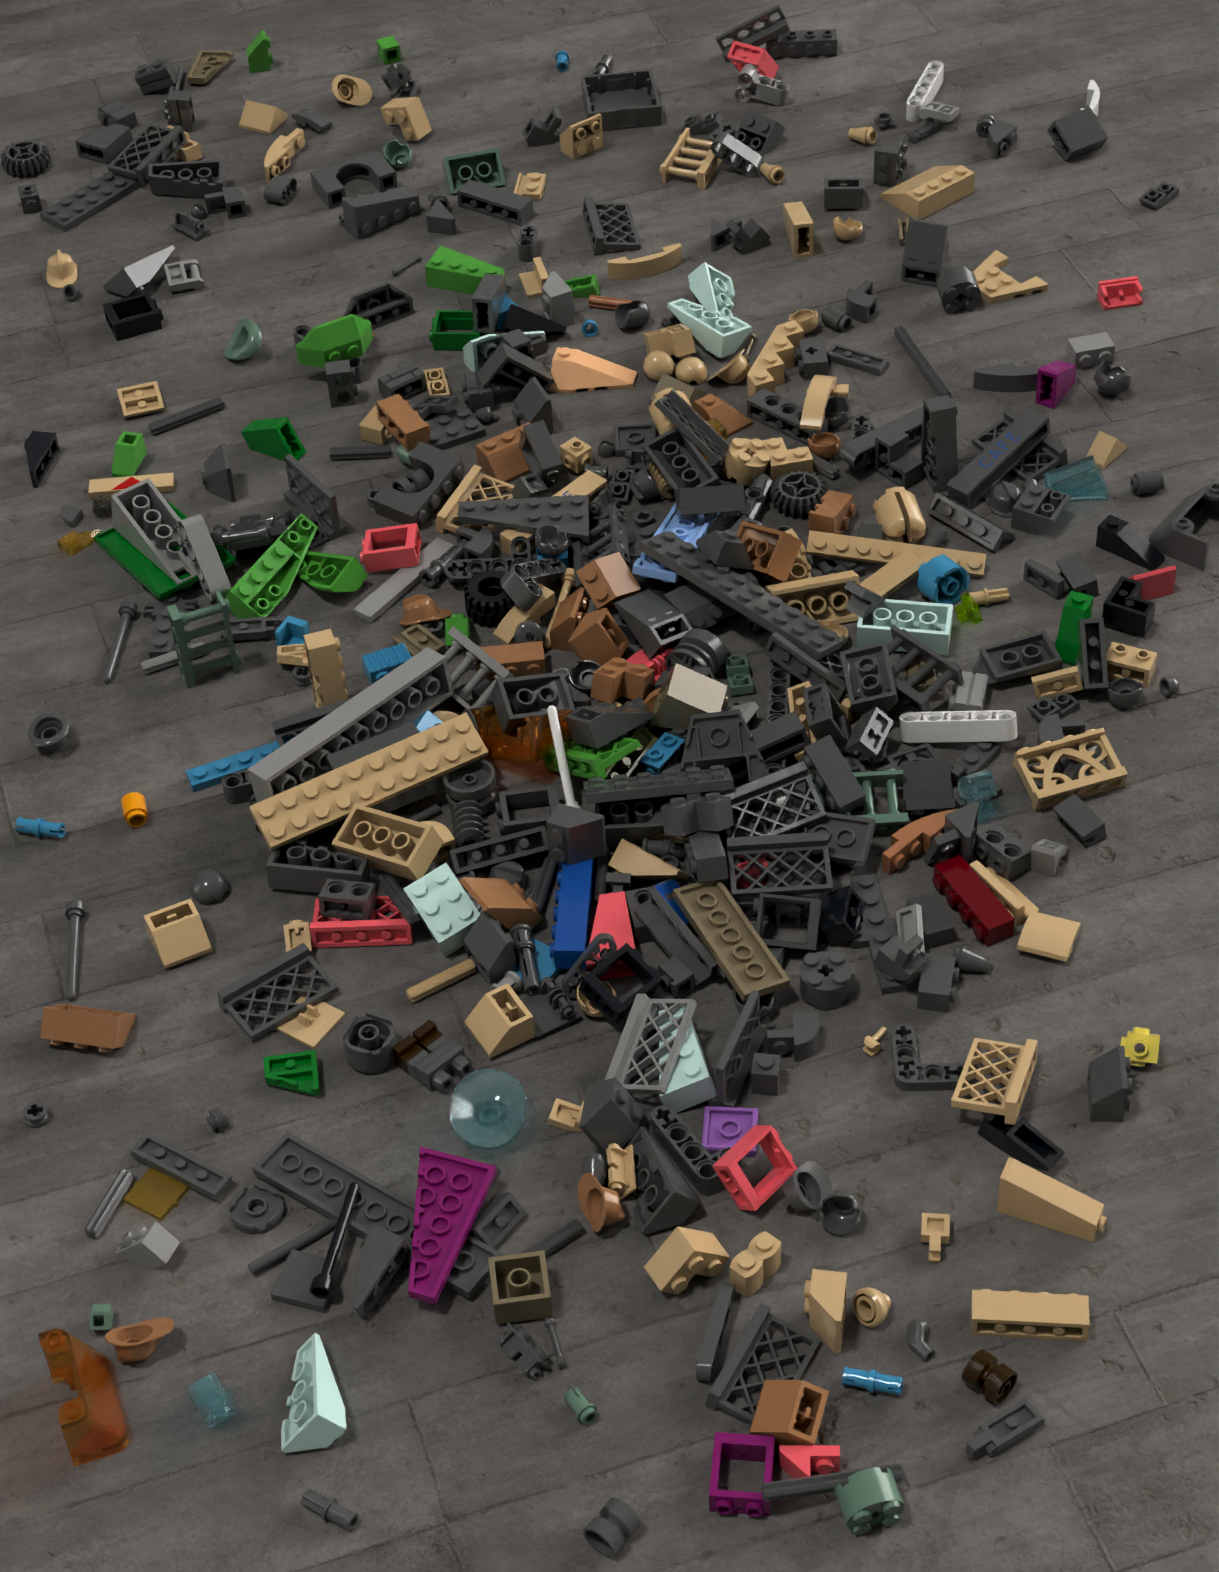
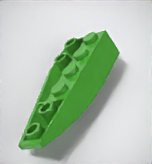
(273, 572)

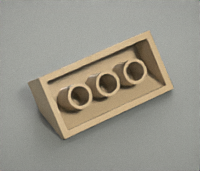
(819, 596)

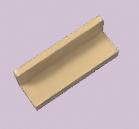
(894, 574)
(1010, 897)

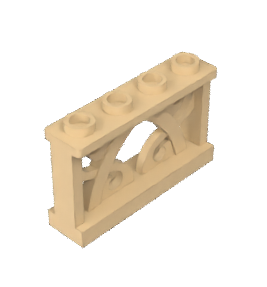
(1072, 748)

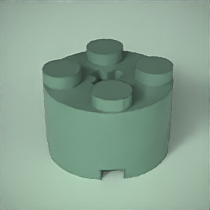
(869, 1500)

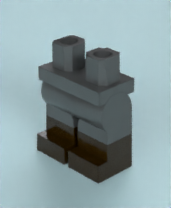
(431, 1057)

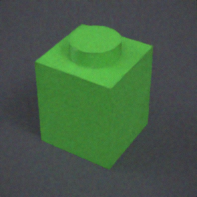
(388, 50)

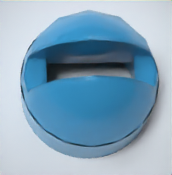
(593, 329)

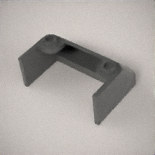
(1175, 532)

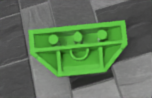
(335, 341)

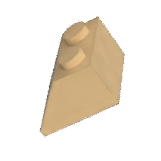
(826, 1306)

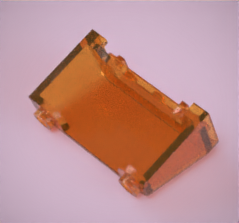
(525, 745)
(94, 1420)

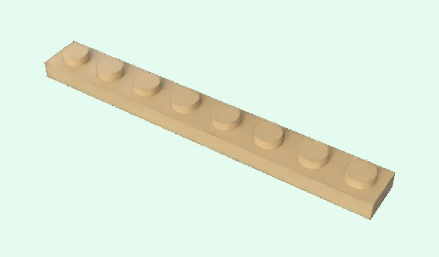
(885, 551)

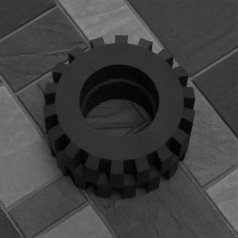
(486, 599)

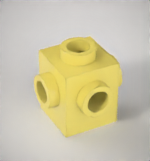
(1150, 1051)

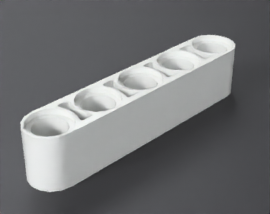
(925, 90)
(958, 726)

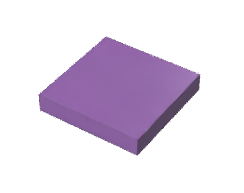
(726, 1127)

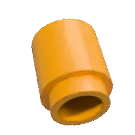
(134, 809)

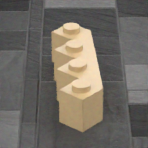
(775, 358)

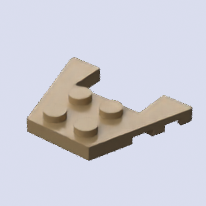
(998, 286)

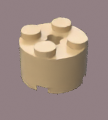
(745, 460)

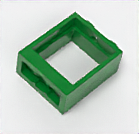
(454, 321)

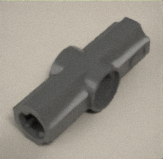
(756, 496)

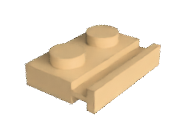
(531, 185)

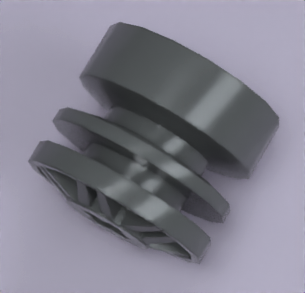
(698, 650)

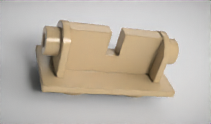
(622, 1169)

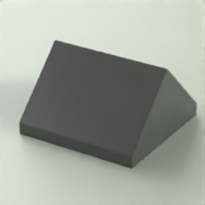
(965, 822)

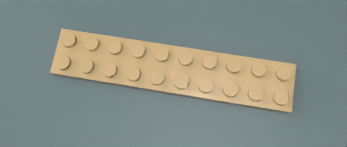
(368, 781)

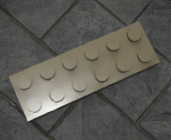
(731, 938)

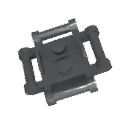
(250, 531)

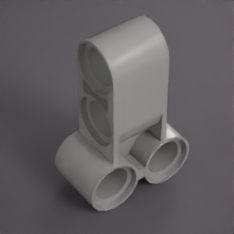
(760, 87)

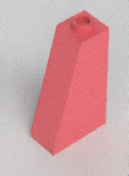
(614, 919)

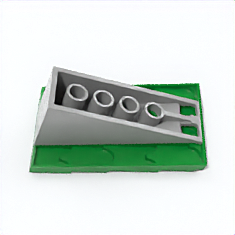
(145, 541)

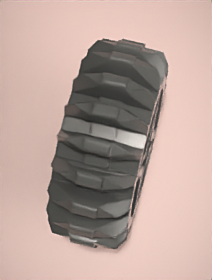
(25, 158)
(798, 493)

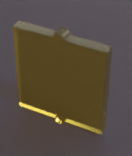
(155, 1194)

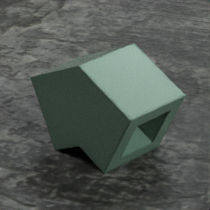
(101, 1317)

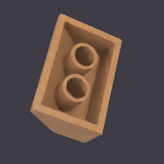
(502, 456)
(86, 1026)

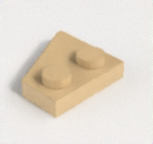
(292, 654)

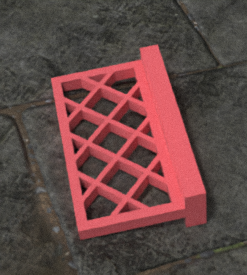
(361, 932)

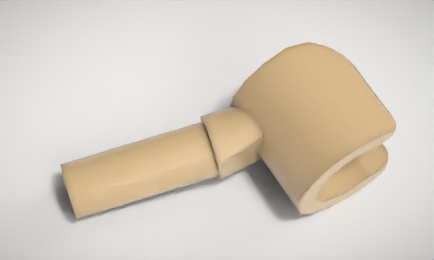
(872, 1045)

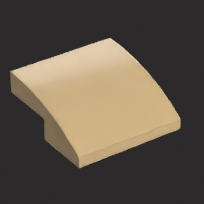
(140, 399)
(1048, 936)

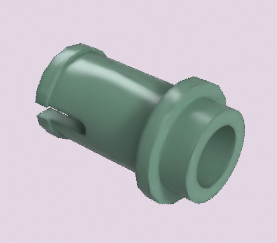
(585, 1411)

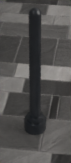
(323, 1284)

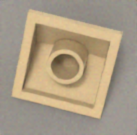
(261, 117)

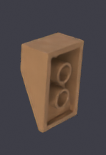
(769, 550)
(503, 901)

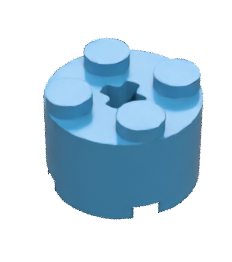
(942, 580)

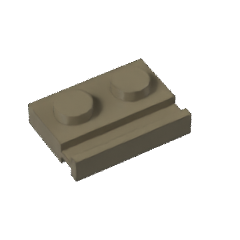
(418, 638)

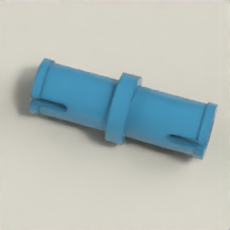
(40, 827)
(872, 1381)

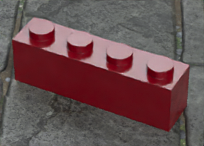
(973, 900)

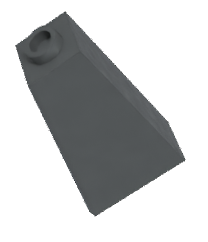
(488, 302)

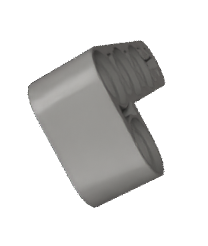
(203, 555)

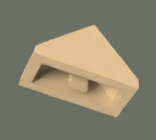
(1105, 449)

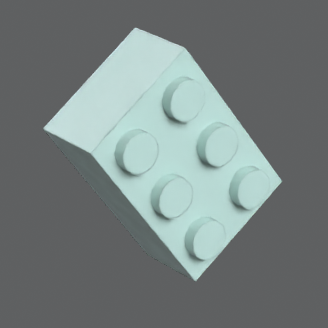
(443, 907)

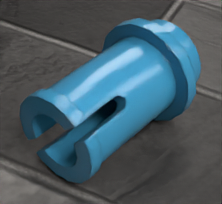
(562, 58)

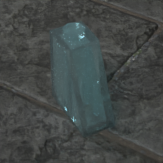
(1080, 480)

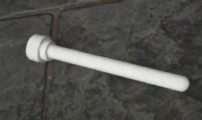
(561, 757)

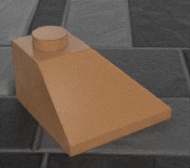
(713, 407)

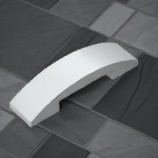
(1093, 97)

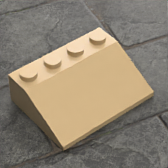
(931, 190)

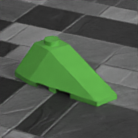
(332, 572)

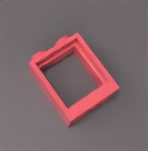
(743, 54)
(391, 557)
(735, 1180)

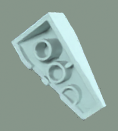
(714, 332)

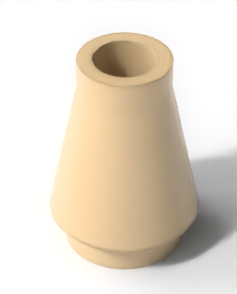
(865, 135)
(773, 173)

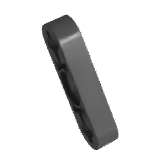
(589, 953)

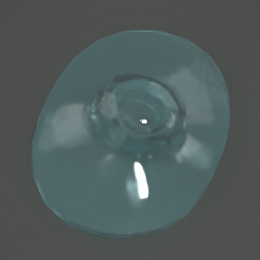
(488, 1109)

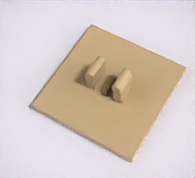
(312, 1024)

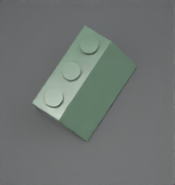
(477, 166)

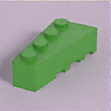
(457, 271)

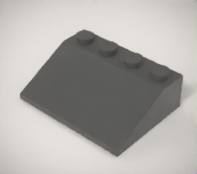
(379, 742)

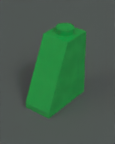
(273, 438)
(1067, 644)

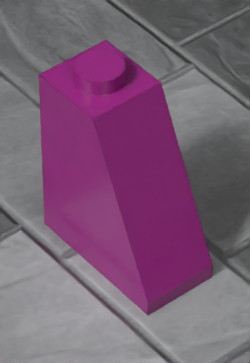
(1054, 382)

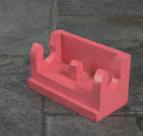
(1119, 293)

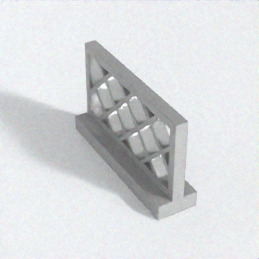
(634, 1043)

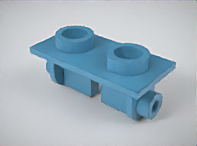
(661, 752)

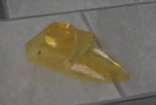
(75, 542)

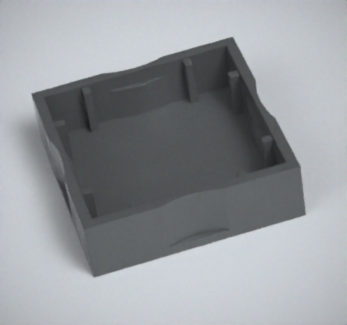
(622, 99)

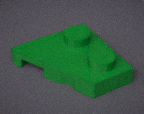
(293, 1072)

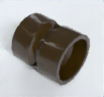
(986, 1374)

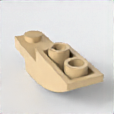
(280, 152)

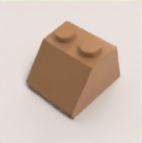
(608, 580)

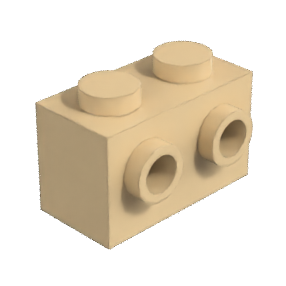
(1130, 663)

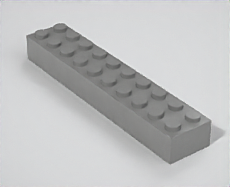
(382, 706)

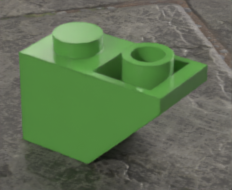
(257, 53)
(128, 454)
(461, 623)

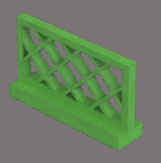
(589, 761)

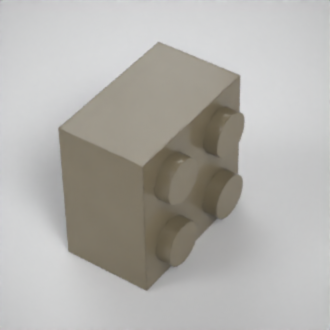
(520, 1287)

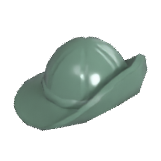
(244, 341)

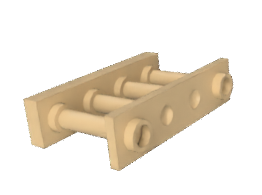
(706, 167)

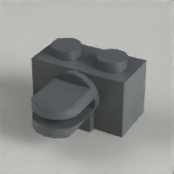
(530, 346)

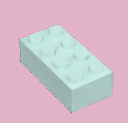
(922, 620)

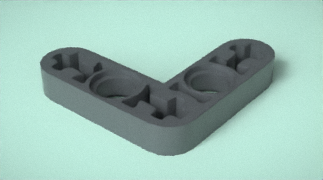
(918, 1072)

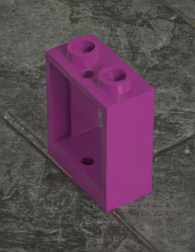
(745, 1448)

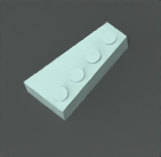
(691, 1077)

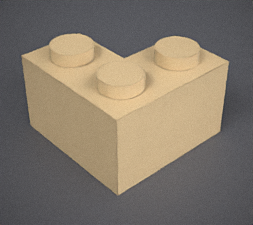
(409, 115)
(674, 340)
(786, 460)
(683, 1256)

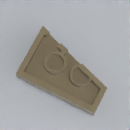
(207, 65)

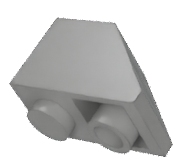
(147, 1245)

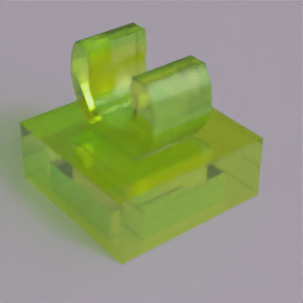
(968, 609)

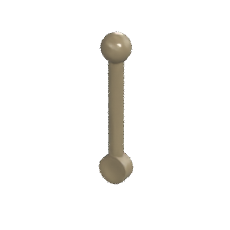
(752, 337)

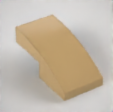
(565, 1115)

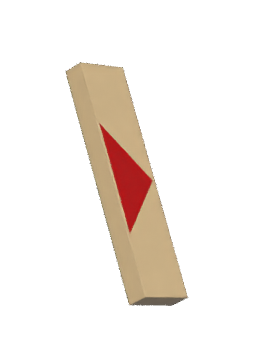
(109, 486)

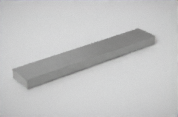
(399, 583)

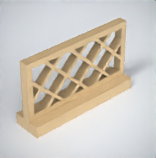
(467, 488)
(1015, 1081)

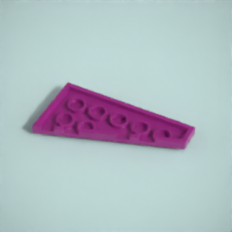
(445, 1208)

